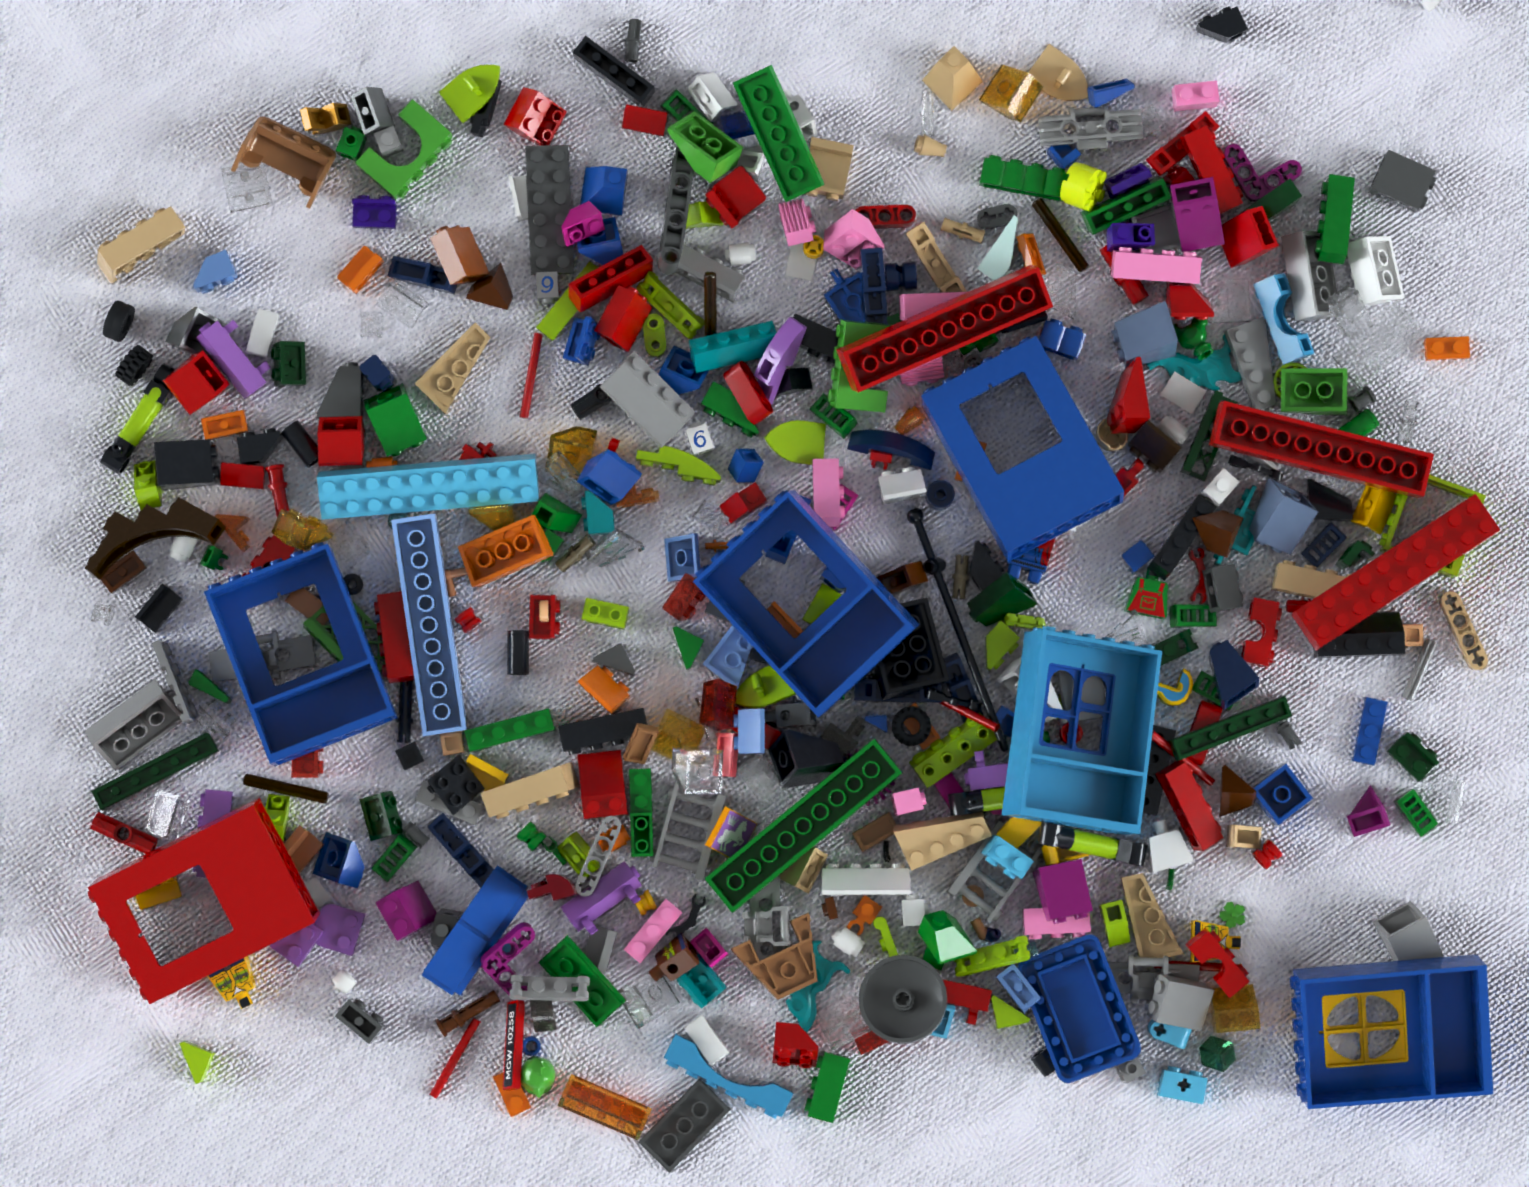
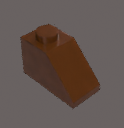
(904, 577)

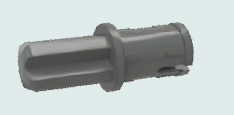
(633, 40)

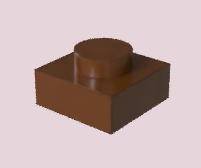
(829, 908)

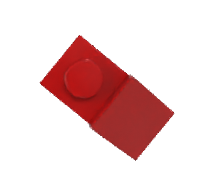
(743, 502)

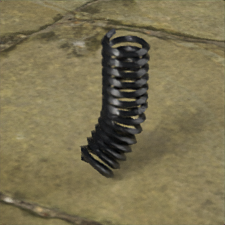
(886, 851)

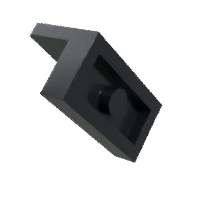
(158, 607)

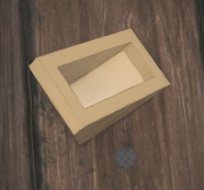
(1244, 836)

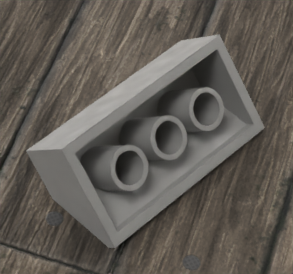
(694, 265)
(1309, 279)
(647, 399)
(134, 725)

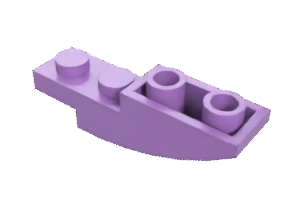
(778, 355)

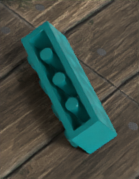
(731, 346)

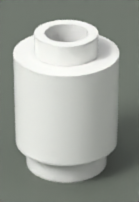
(740, 254)
(1174, 429)
(182, 548)
(847, 941)

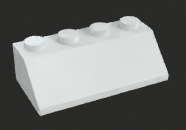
(865, 881)

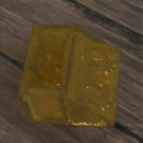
(299, 530)
(1235, 1013)

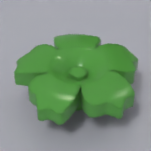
(1232, 915)

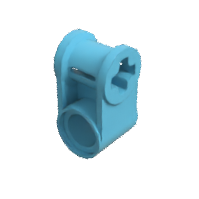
(1171, 1034)

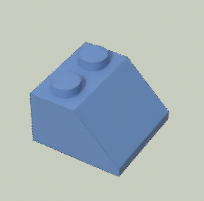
(750, 731)

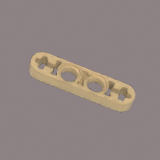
(1466, 629)

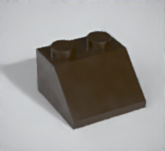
(1153, 447)

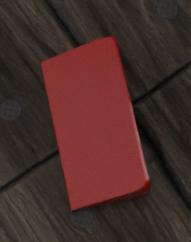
(644, 120)
(242, 475)

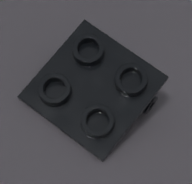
(455, 784)

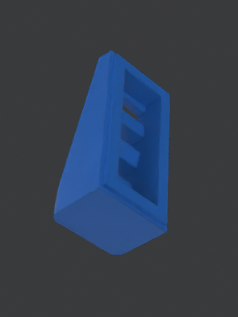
(1108, 91)

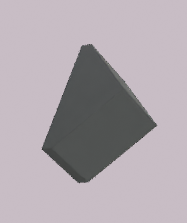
(616, 659)

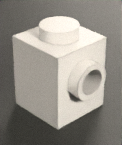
(913, 910)

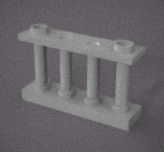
(697, 867)
(972, 869)

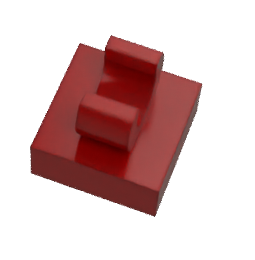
(881, 457)

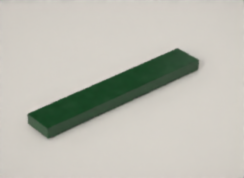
(1230, 728)
(155, 771)

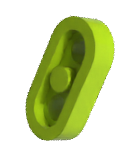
(654, 335)

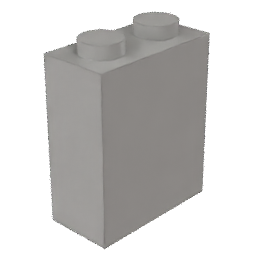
(1180, 1002)

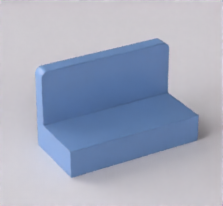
(1018, 988)

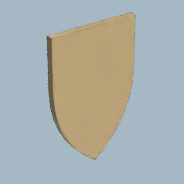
(1059, 75)

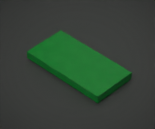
(569, 961)

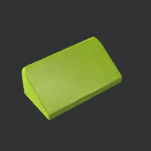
(575, 852)

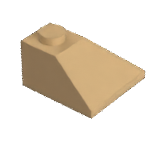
(952, 78)

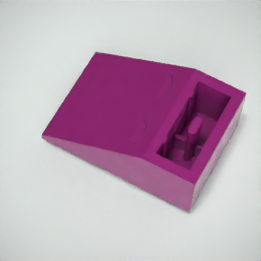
(1197, 214)

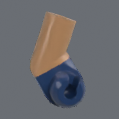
(985, 933)

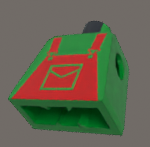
(1148, 597)

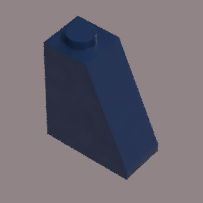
(1231, 674)

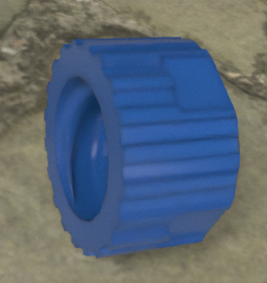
(538, 1046)

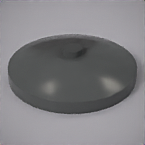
(903, 999)

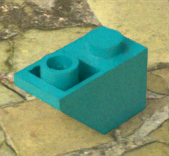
(599, 516)

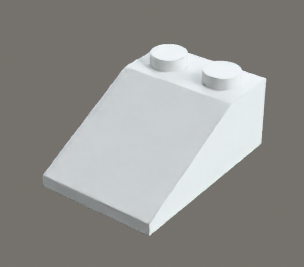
(1010, 679)

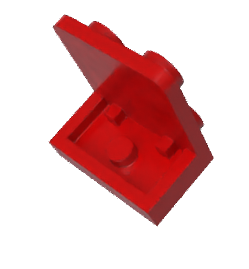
(735, 196)

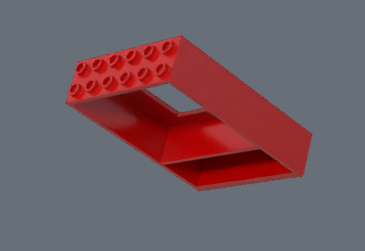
(248, 875)

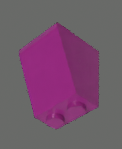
(1063, 891)
(407, 910)

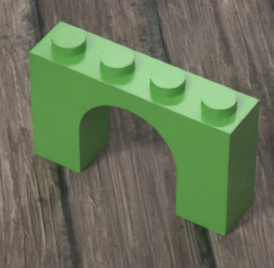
(397, 179)
(841, 394)

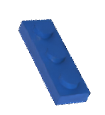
(1369, 731)

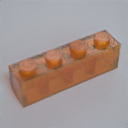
(604, 1107)

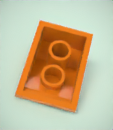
(604, 688)

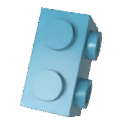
(1007, 857)

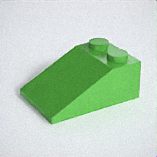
(705, 146)
(1314, 391)

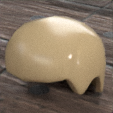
(1109, 441)

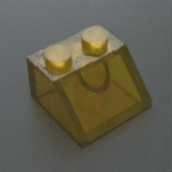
(1011, 92)

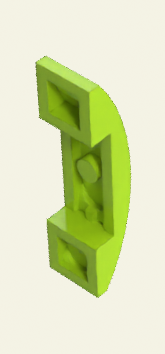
(562, 310)

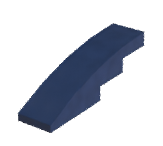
(873, 285)
(461, 849)

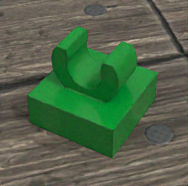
(211, 558)

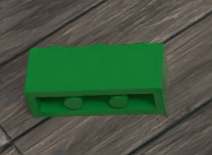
(827, 1086)

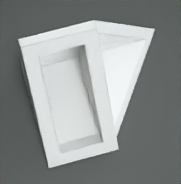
(752, 160)

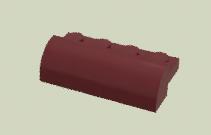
(558, 886)

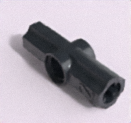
(589, 403)

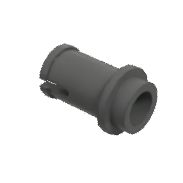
(1288, 733)
(415, 834)

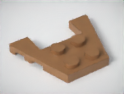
(787, 969)

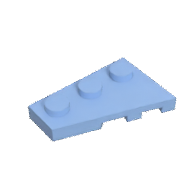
(729, 657)

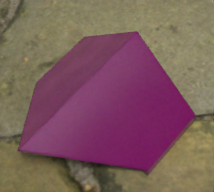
(1368, 814)

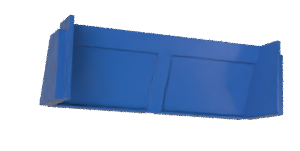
(476, 931)

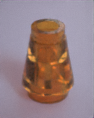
(911, 419)

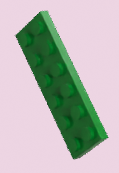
(778, 133)

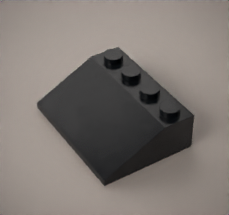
(916, 660)

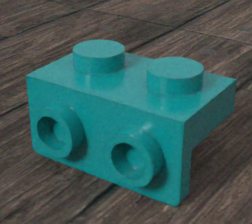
(701, 983)

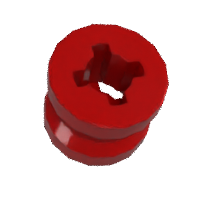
(467, 620)

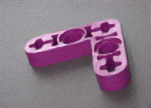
(1260, 182)
(502, 958)

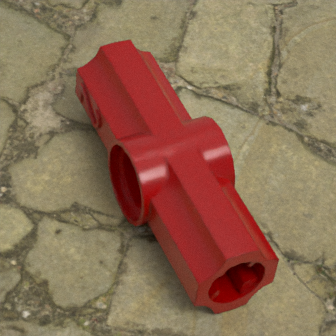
(1132, 287)
(111, 828)

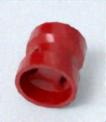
(1064, 732)
(1268, 853)

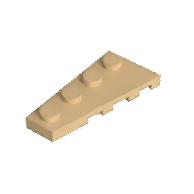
(450, 371)
(1147, 920)

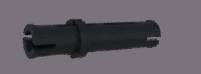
(405, 709)

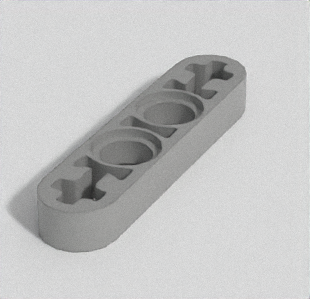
(601, 857)

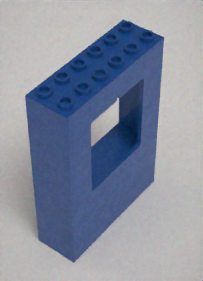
(1045, 491)
(842, 640)
(321, 704)

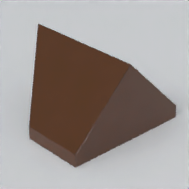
(492, 289)
(1218, 531)
(1234, 793)

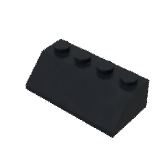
(1374, 636)

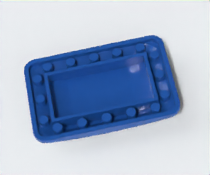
(1080, 1009)

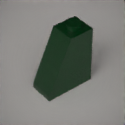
(1278, 200)
(999, 598)

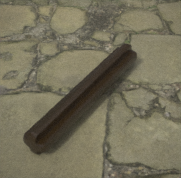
(1060, 234)
(710, 310)
(286, 788)

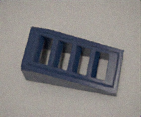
(1324, 533)

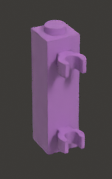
(231, 359)
(984, 775)
(610, 890)

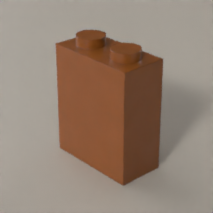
(459, 255)

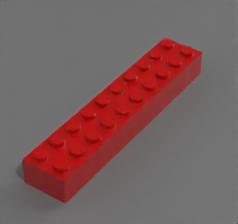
(944, 328)
(1321, 449)
(1395, 572)

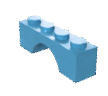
(1273, 296)

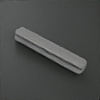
(1419, 669)

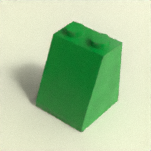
(395, 420)

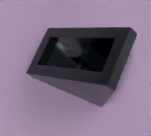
(795, 381)

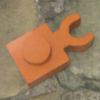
(866, 912)

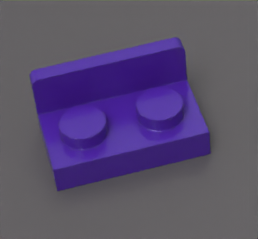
(1127, 179)
(374, 213)

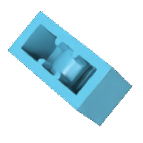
(1169, 1086)

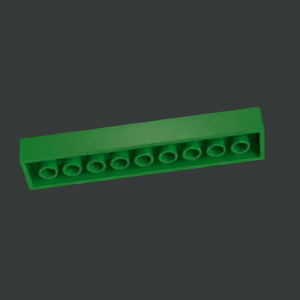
(803, 825)

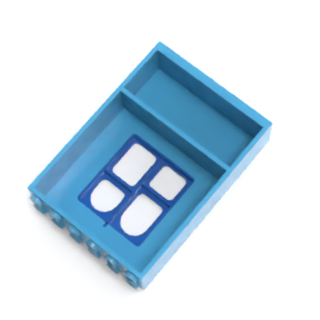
(1075, 784)

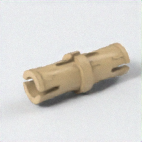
(962, 230)

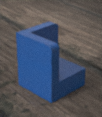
(1063, 155)
(745, 465)
(1137, 556)
(1006, 720)

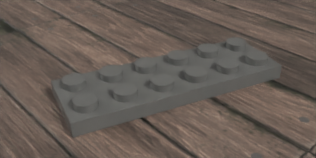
(548, 207)

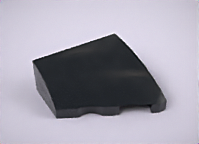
(1328, 503)

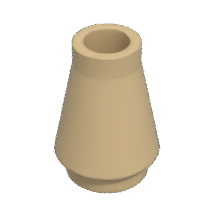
(929, 147)

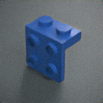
(581, 341)

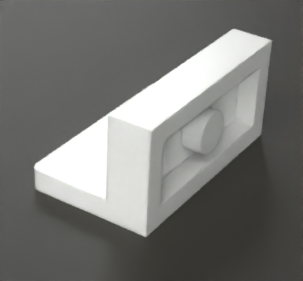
(711, 95)
(519, 194)

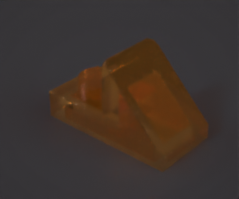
(633, 499)
(232, 524)

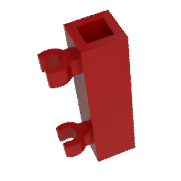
(968, 996)

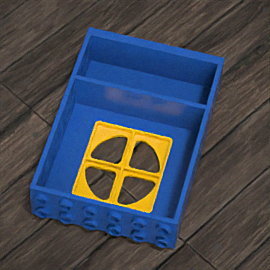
(1440, 1025)

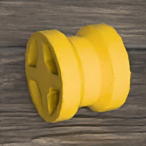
(817, 245)
(646, 903)

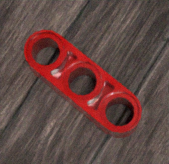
(894, 212)
(748, 392)
(1206, 714)

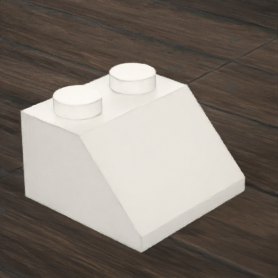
(901, 486)

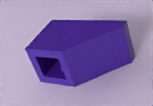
(1130, 235)

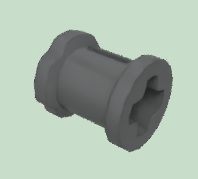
(1362, 399)

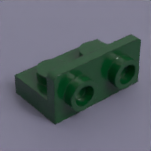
(288, 363)
(1354, 553)
(1413, 755)
(381, 815)

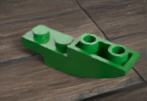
(641, 812)

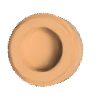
(544, 610)

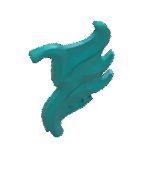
(1202, 372)
(804, 1000)

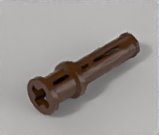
(459, 1017)

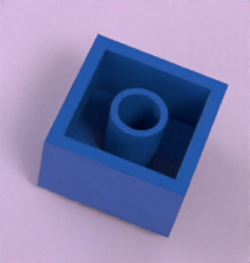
(1281, 794)

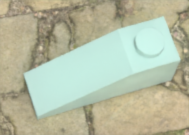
(999, 258)

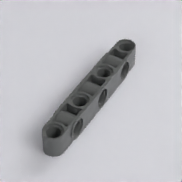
(677, 212)

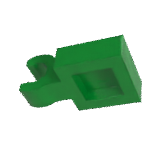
(981, 344)

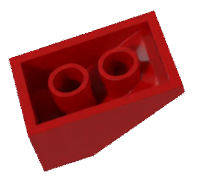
(1130, 403)
(602, 784)

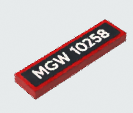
(513, 1045)

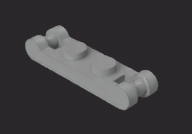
(549, 988)

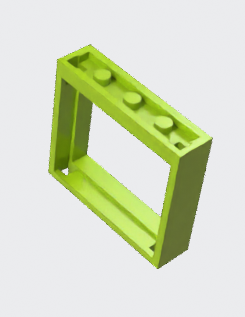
(1400, 500)

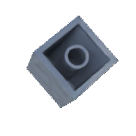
(1146, 335)
(1281, 517)

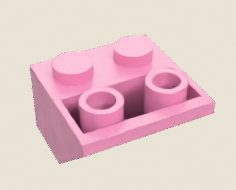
(849, 236)

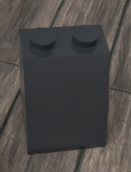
(186, 464)
(803, 758)

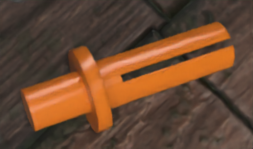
(716, 545)

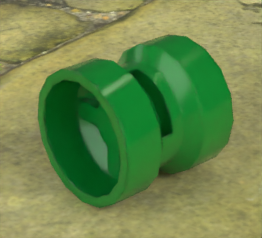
(531, 836)

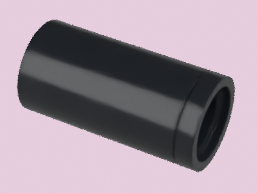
(301, 443)
(517, 652)

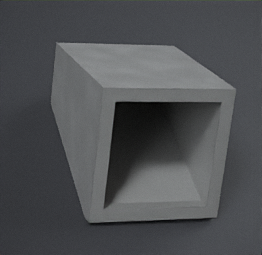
(1407, 934)

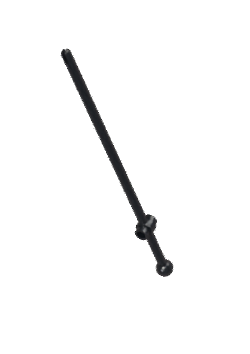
(935, 566)

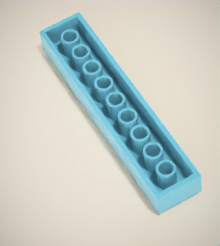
(428, 486)

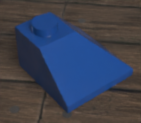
(605, 188)
(604, 245)
(680, 372)
(339, 861)

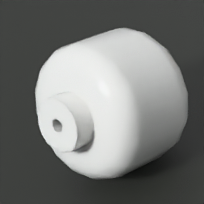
(343, 981)

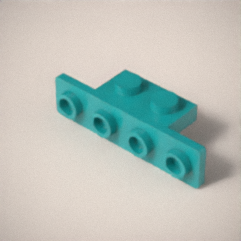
(1244, 538)

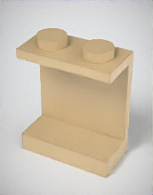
(833, 163)

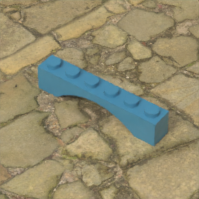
(768, 1096)

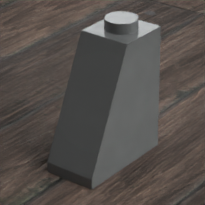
(344, 393)

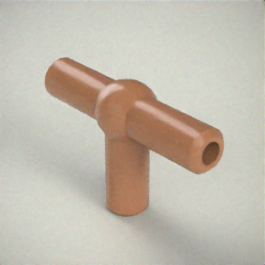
(450, 574)

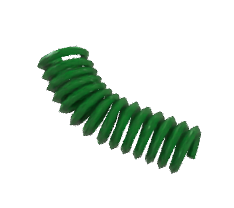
(1170, 877)

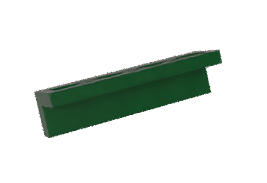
(1199, 438)

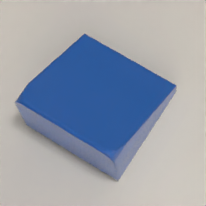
(877, 721)

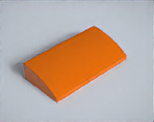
(505, 551)

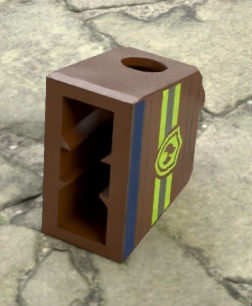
(675, 959)

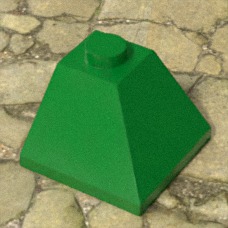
(945, 937)

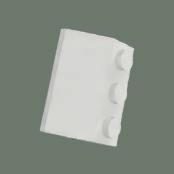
(1375, 270)

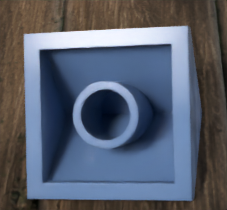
(682, 556)

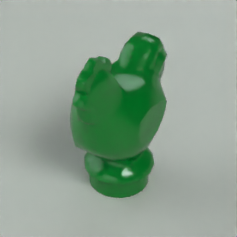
(1194, 337)

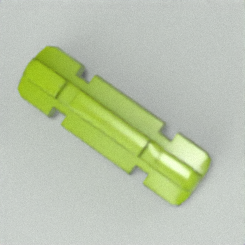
(1024, 621)

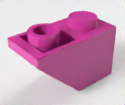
(582, 223)

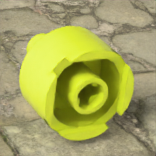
(1083, 186)

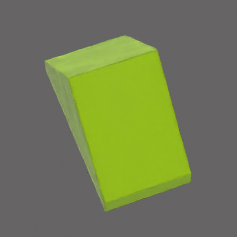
(702, 215)
(1005, 1014)
(197, 1060)

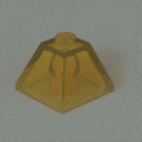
(575, 444)
(495, 515)
(676, 732)

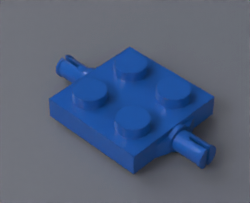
(847, 297)

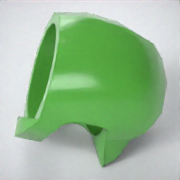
(537, 1075)

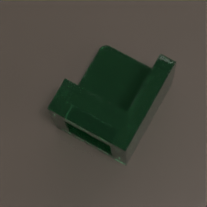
(1217, 1053)

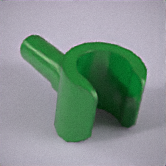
(553, 848)

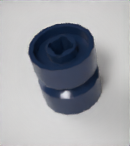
(900, 276)
(940, 495)

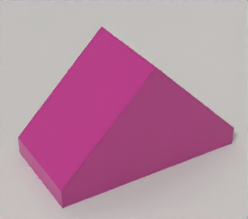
(708, 947)

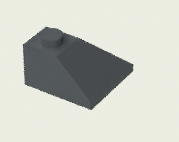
(187, 328)

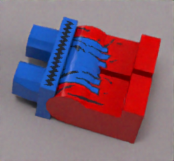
(1032, 561)

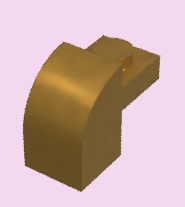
(326, 119)

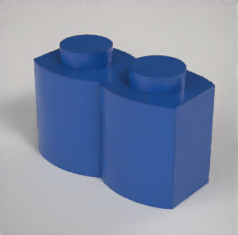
(1062, 340)

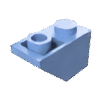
(215, 271)

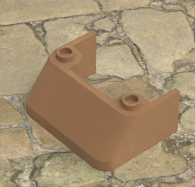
(288, 153)

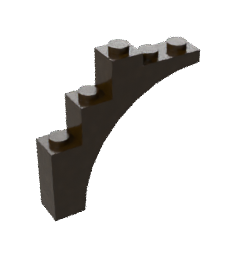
(150, 525)

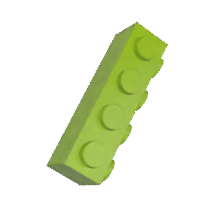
(951, 751)

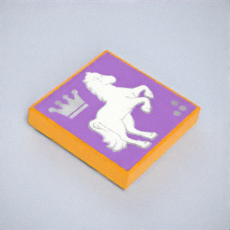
(730, 832)

